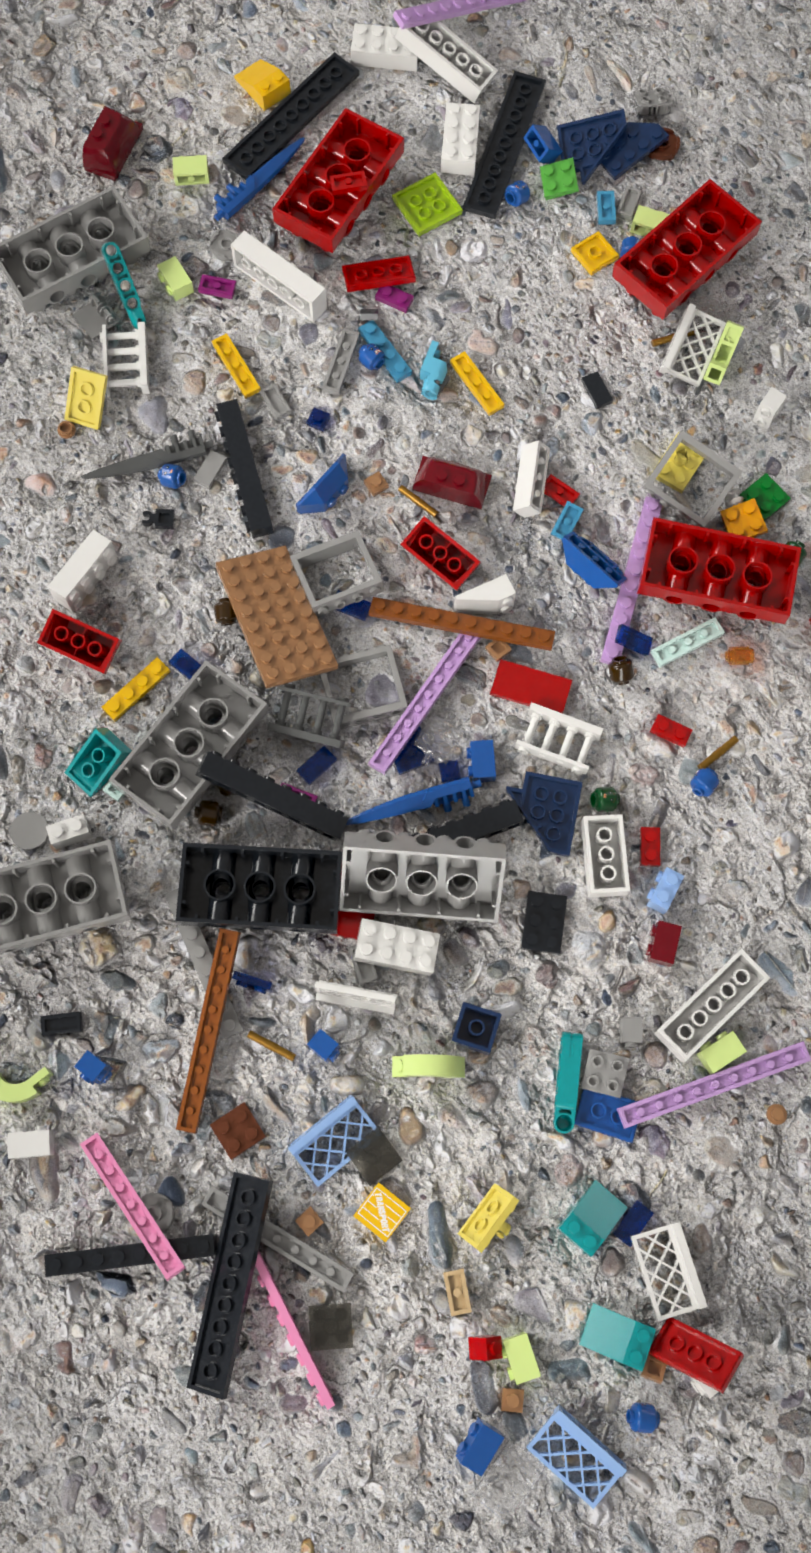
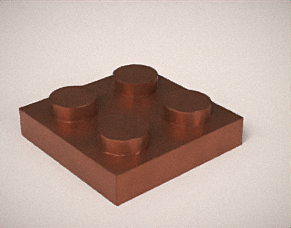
(237, 1131)

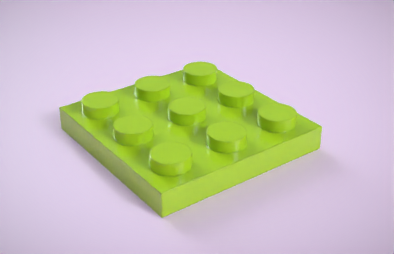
(427, 204)

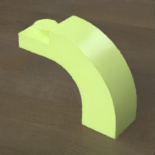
(723, 352)
(428, 1066)
(24, 1091)

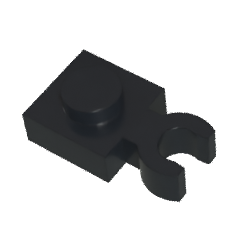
(162, 519)

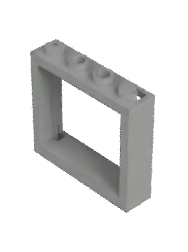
(707, 454)
(328, 550)
(374, 713)

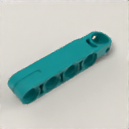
(133, 313)
(567, 1081)

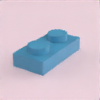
(606, 207)
(566, 520)

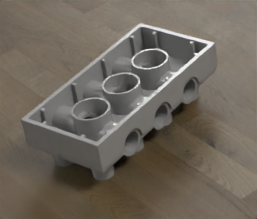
(66, 250)
(186, 725)
(422, 875)
(62, 879)

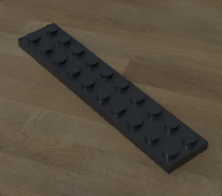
(291, 116)
(504, 145)
(229, 1285)

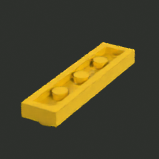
(236, 366)
(477, 383)
(136, 689)

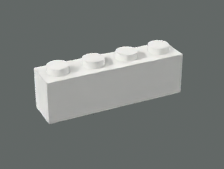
(531, 479)

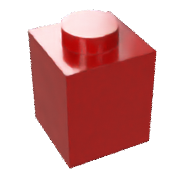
(485, 1347)

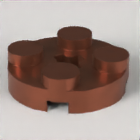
(670, 150)

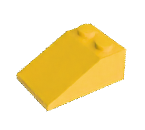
(264, 83)

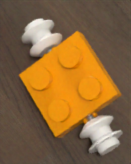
(742, 517)

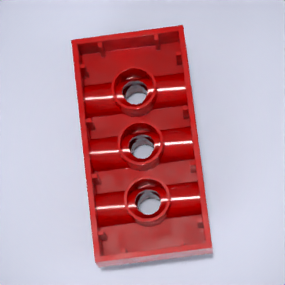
(348, 147)
(686, 249)
(729, 557)

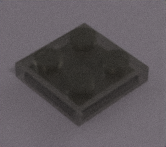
(373, 1156)
(330, 1326)

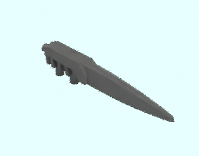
(173, 454)

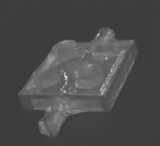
(714, 306)
(438, 738)

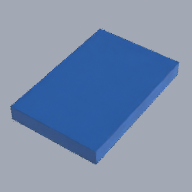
(600, 1114)

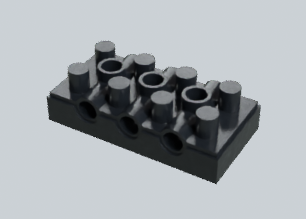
(248, 868)

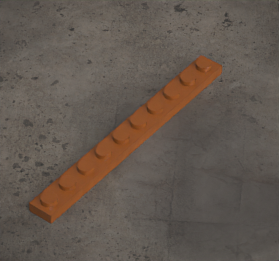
(462, 623)
(208, 1031)

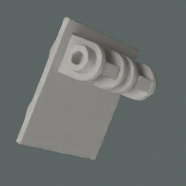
(652, 98)
(95, 315)
(604, 1073)

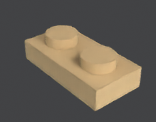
(457, 1292)

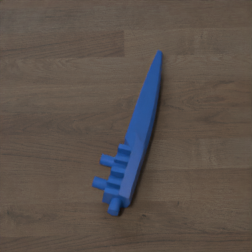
(240, 196)
(421, 799)

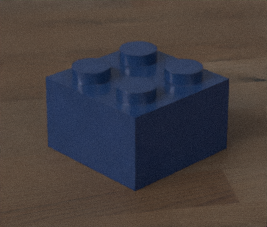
(476, 1028)

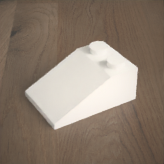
(487, 598)

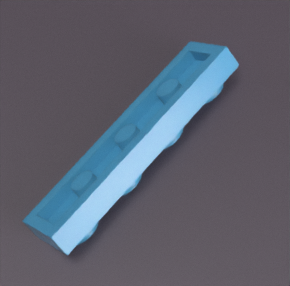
(393, 361)

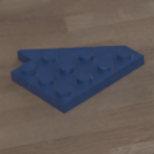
(590, 140)
(633, 146)
(549, 808)

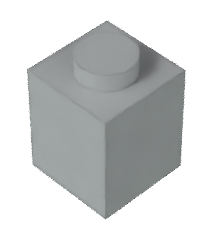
(631, 1031)

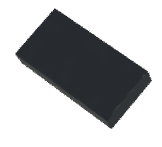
(597, 390)
(61, 1024)

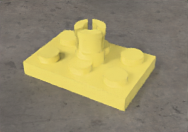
(85, 397)
(680, 467)
(489, 1218)

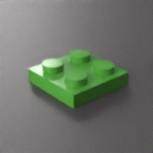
(559, 179)

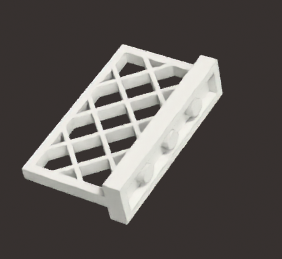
(681, 335)
(355, 997)
(685, 1264)

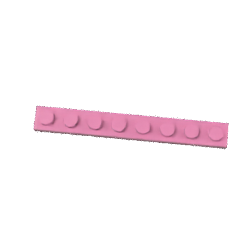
(132, 1207)
(294, 1336)

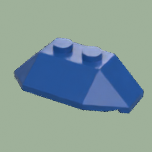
(326, 489)
(591, 563)

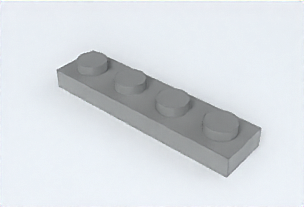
(340, 362)

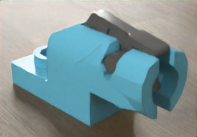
(433, 373)

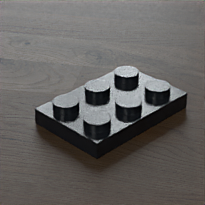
(544, 922)

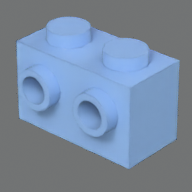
(665, 890)

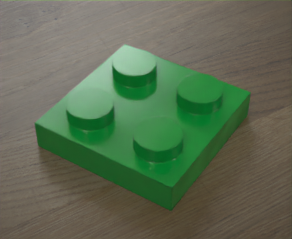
(768, 495)

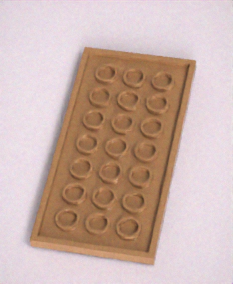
(276, 617)

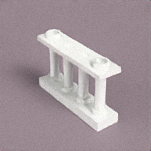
(140, 350)
(555, 721)

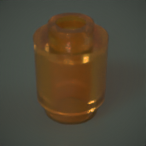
(739, 655)

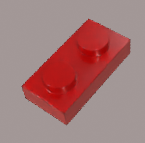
(348, 182)
(560, 491)
(671, 730)
(650, 846)

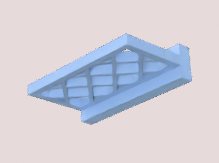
(320, 1128)
(590, 1443)

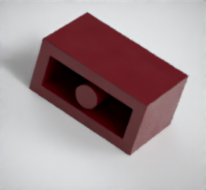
(664, 943)

